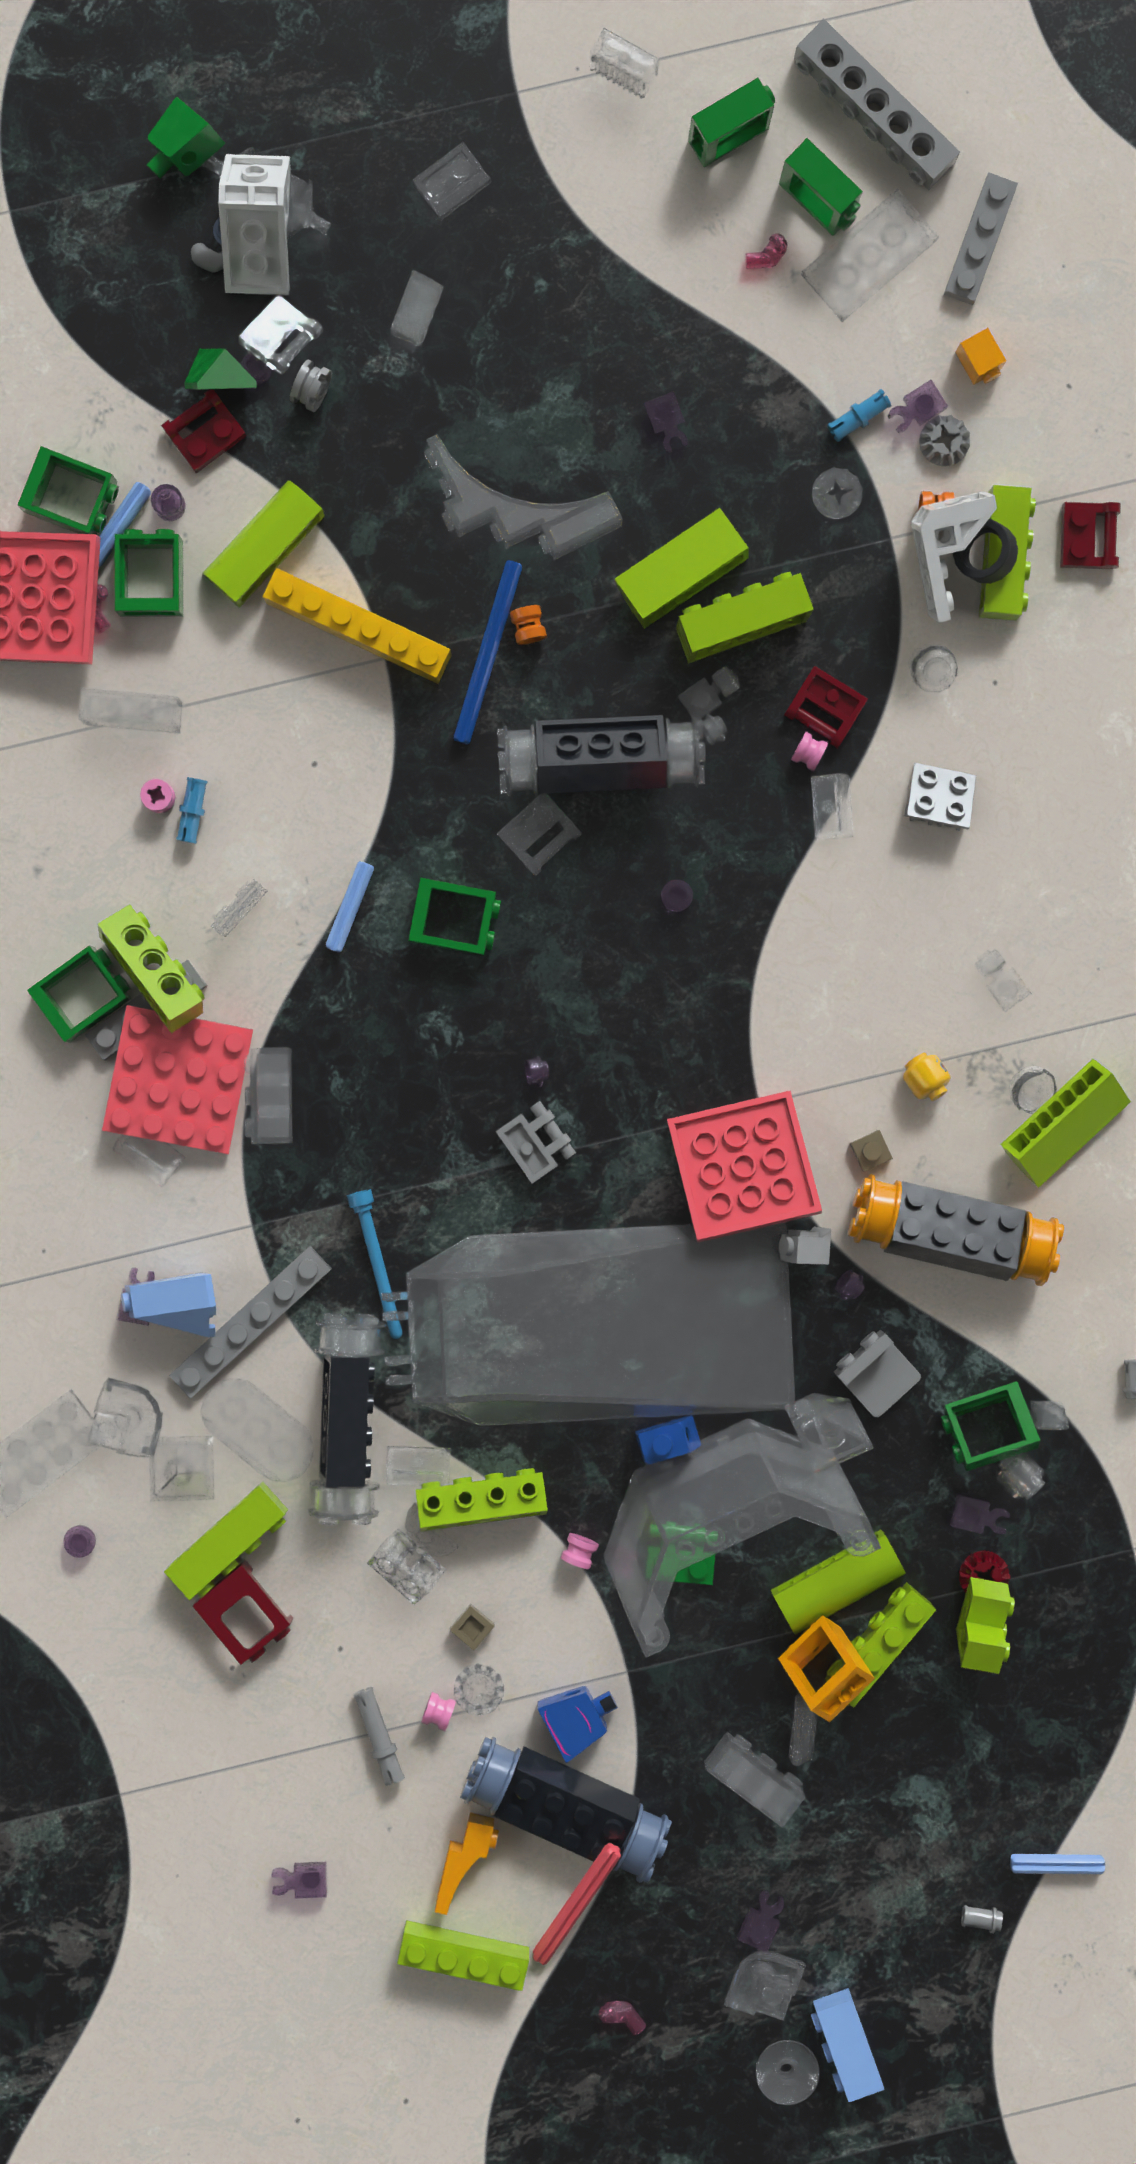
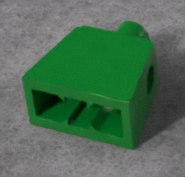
(182, 140)

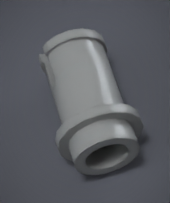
(1130, 1378)
(982, 1918)

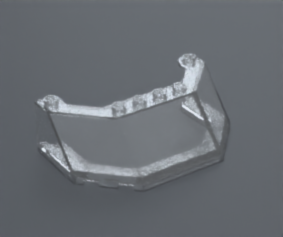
(715, 1499)

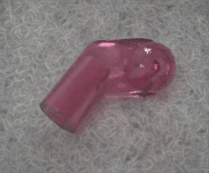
(770, 255)
(622, 2013)

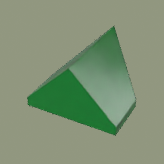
(217, 371)

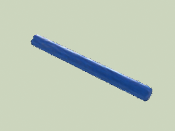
(487, 652)

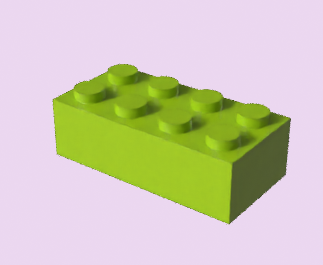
(744, 617)

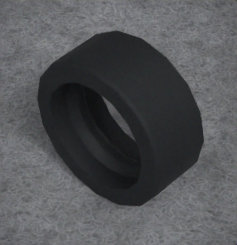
(1004, 563)

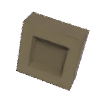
(871, 1150)
(472, 1627)

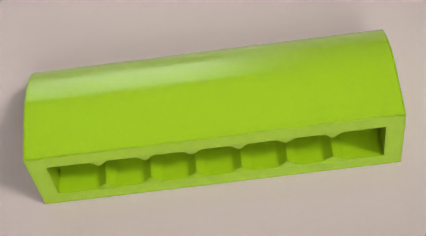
(264, 543)
(682, 568)
(1066, 1122)
(836, 1584)

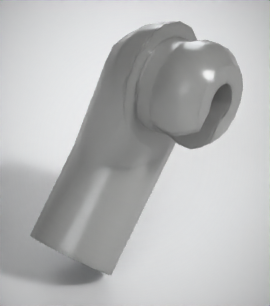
(207, 258)

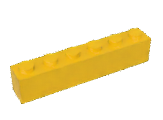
(357, 625)

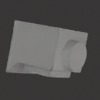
(806, 1246)

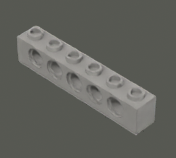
(827, 43)

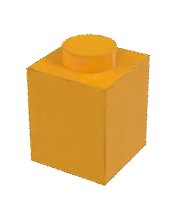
(981, 357)

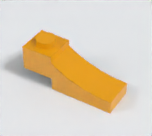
(461, 1856)

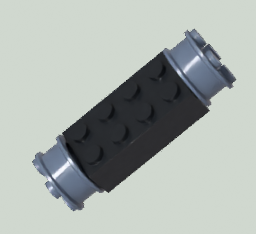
(565, 1807)

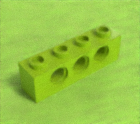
(172, 1009)

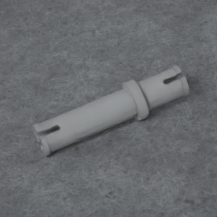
(383, 1750)

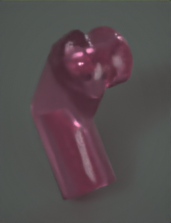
(101, 621)

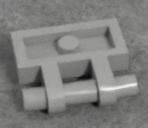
(527, 1147)

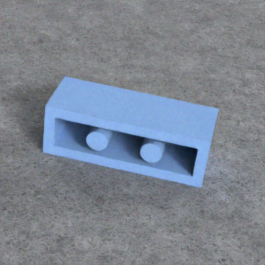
(846, 2045)

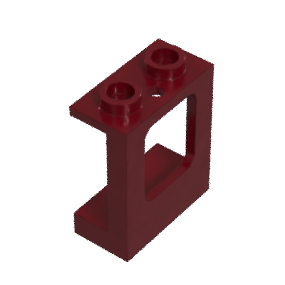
(227, 1593)

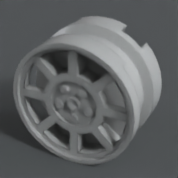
(311, 385)

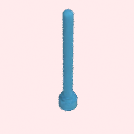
(361, 1204)

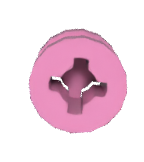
(809, 751)
(163, 798)
(579, 1551)
(438, 1711)

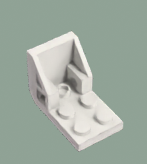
(254, 223)
(960, 521)

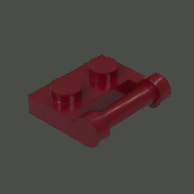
(208, 440)
(1079, 535)
(831, 697)

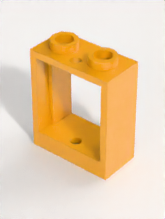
(852, 1676)

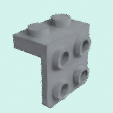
(877, 1373)

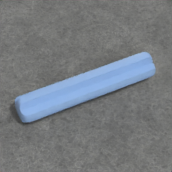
(122, 518)
(349, 906)
(1057, 1864)

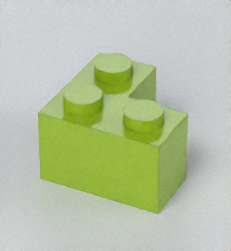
(982, 1625)

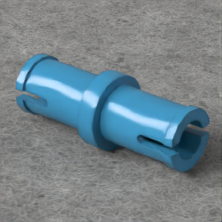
(859, 415)
(191, 810)

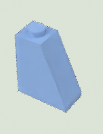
(174, 1302)

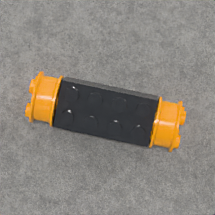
(956, 1231)

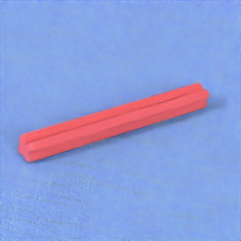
(576, 1903)

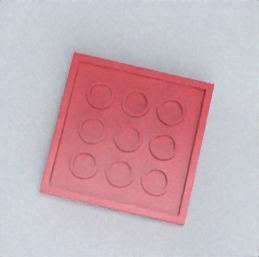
(48, 596)
(177, 1083)
(744, 1166)

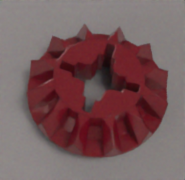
(982, 1562)

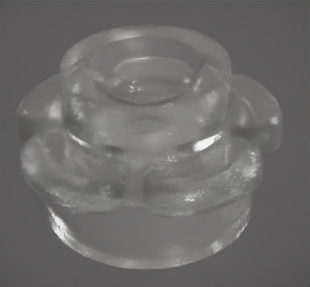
(714, 729)

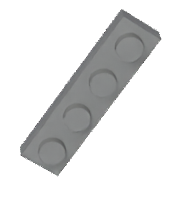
(980, 238)
(107, 1034)

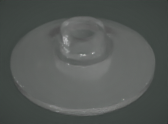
(790, 2086)

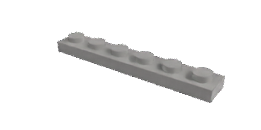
(250, 1322)

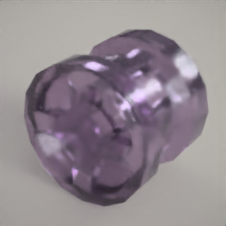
(173, 506)

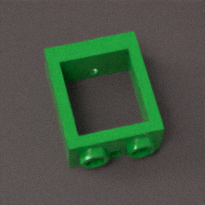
(731, 121)
(821, 187)
(39, 481)
(148, 606)
(421, 912)
(52, 1010)
(1019, 1411)

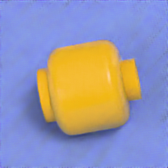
(926, 1077)

